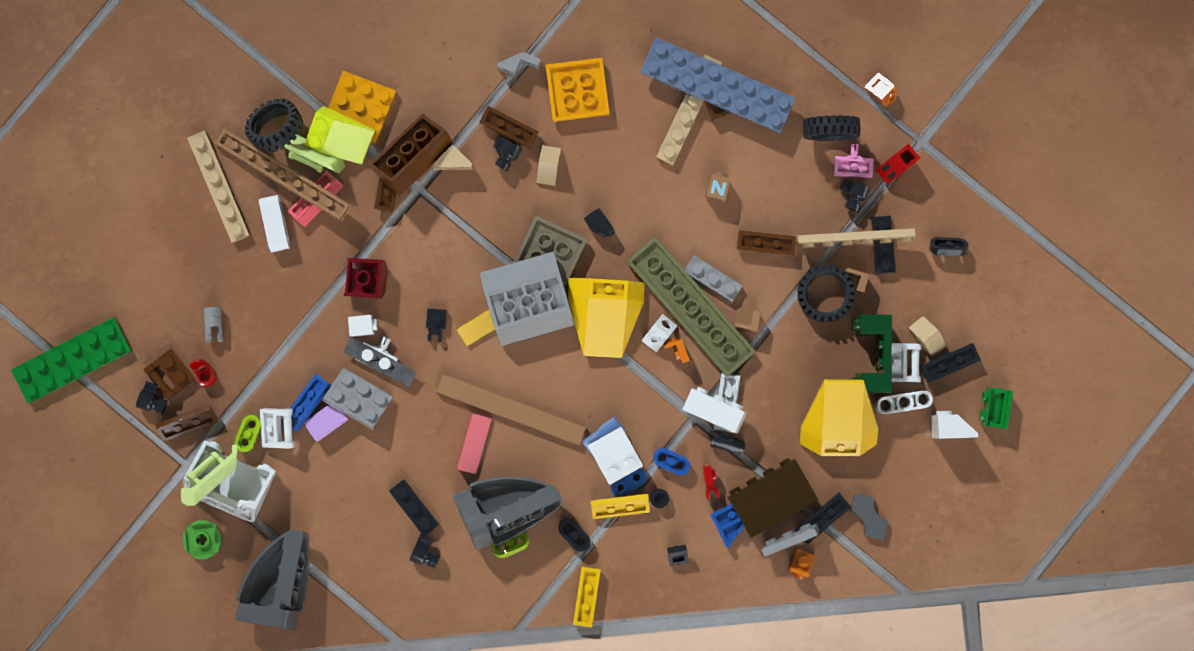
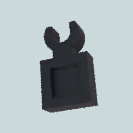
(436, 320)

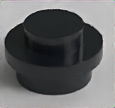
(659, 498)

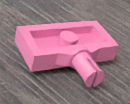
(853, 165)

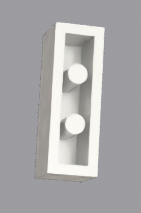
(715, 409)

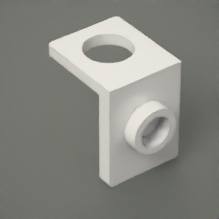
(658, 333)

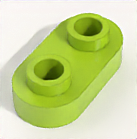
(248, 433)
(511, 546)

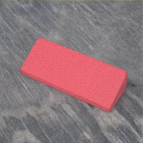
(305, 211)
(474, 443)

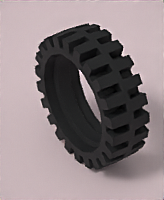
(831, 128)
(280, 137)
(848, 286)

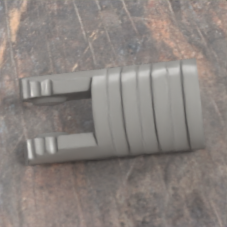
(213, 318)

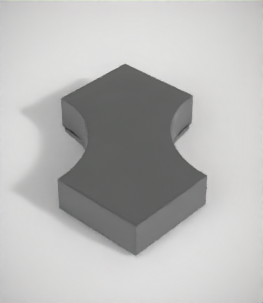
(873, 524)

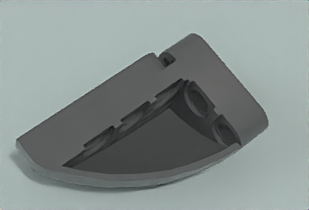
(504, 508)
(276, 583)

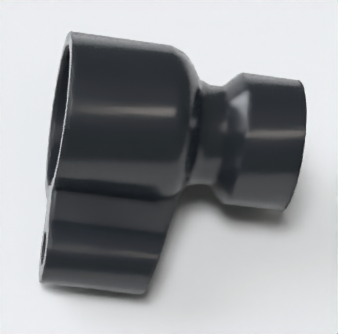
(508, 151)
(857, 192)
(148, 401)
(421, 553)

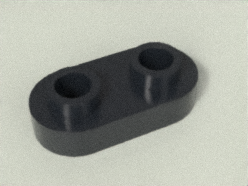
(948, 246)
(574, 534)

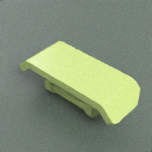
(313, 158)
(202, 487)

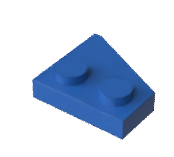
(727, 524)

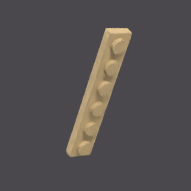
(681, 126)
(218, 186)
(848, 238)

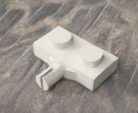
(384, 363)

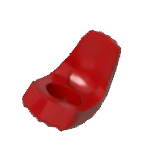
(203, 372)

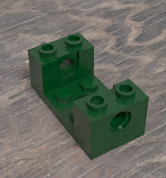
(882, 327)

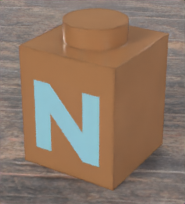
(718, 187)

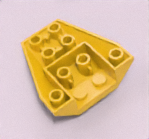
(604, 313)
(840, 420)

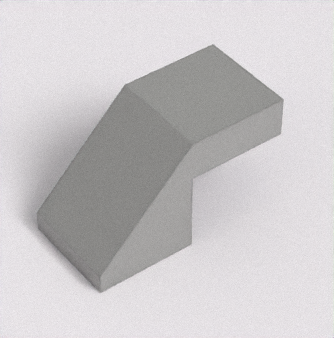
(513, 63)

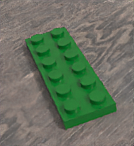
(71, 360)

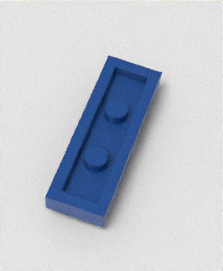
(308, 401)

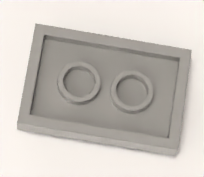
(357, 398)

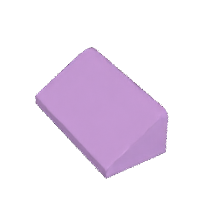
(325, 422)

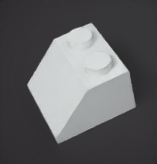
(950, 426)
(615, 455)

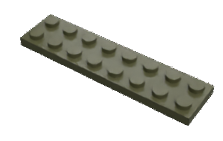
(690, 306)

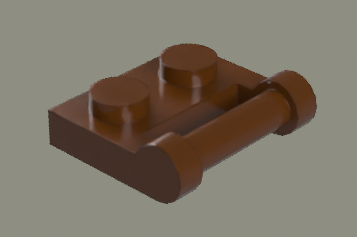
(174, 369)

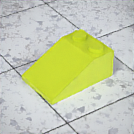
(339, 136)

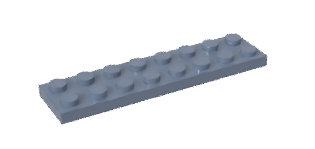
(717, 85)

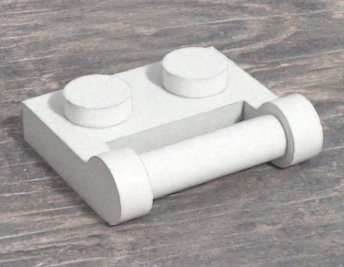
(899, 362)
(271, 428)

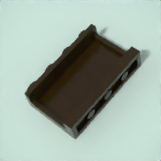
(772, 497)

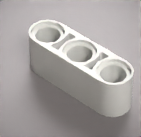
(274, 223)
(911, 397)

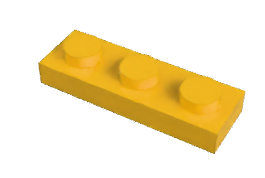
(620, 506)
(586, 596)

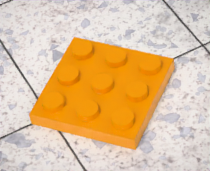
(577, 89)
(363, 101)

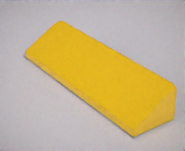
(476, 328)

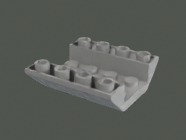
(526, 298)

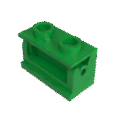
(996, 408)

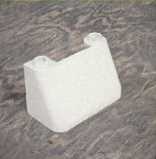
(241, 491)

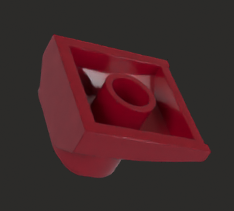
(366, 278)

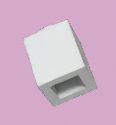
(362, 325)

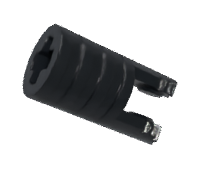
(727, 442)

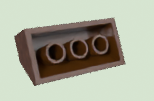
(411, 154)

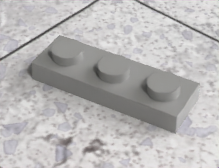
(713, 278)
(789, 539)

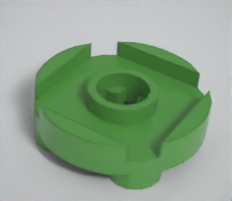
(194, 531)

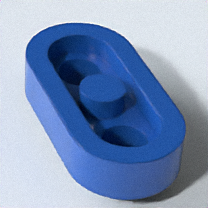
(671, 461)
(628, 483)

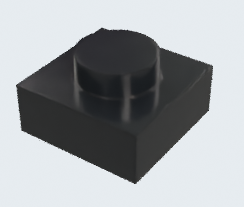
(677, 555)

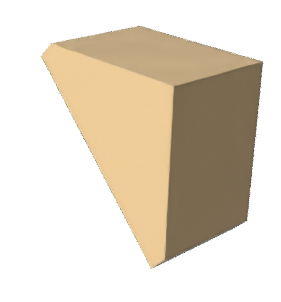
(453, 160)
(548, 165)
(928, 336)

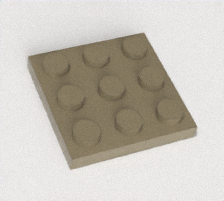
(549, 237)

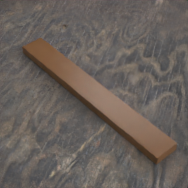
(283, 175)
(511, 409)

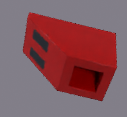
(898, 164)

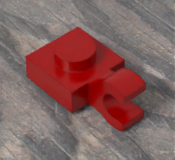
(709, 477)

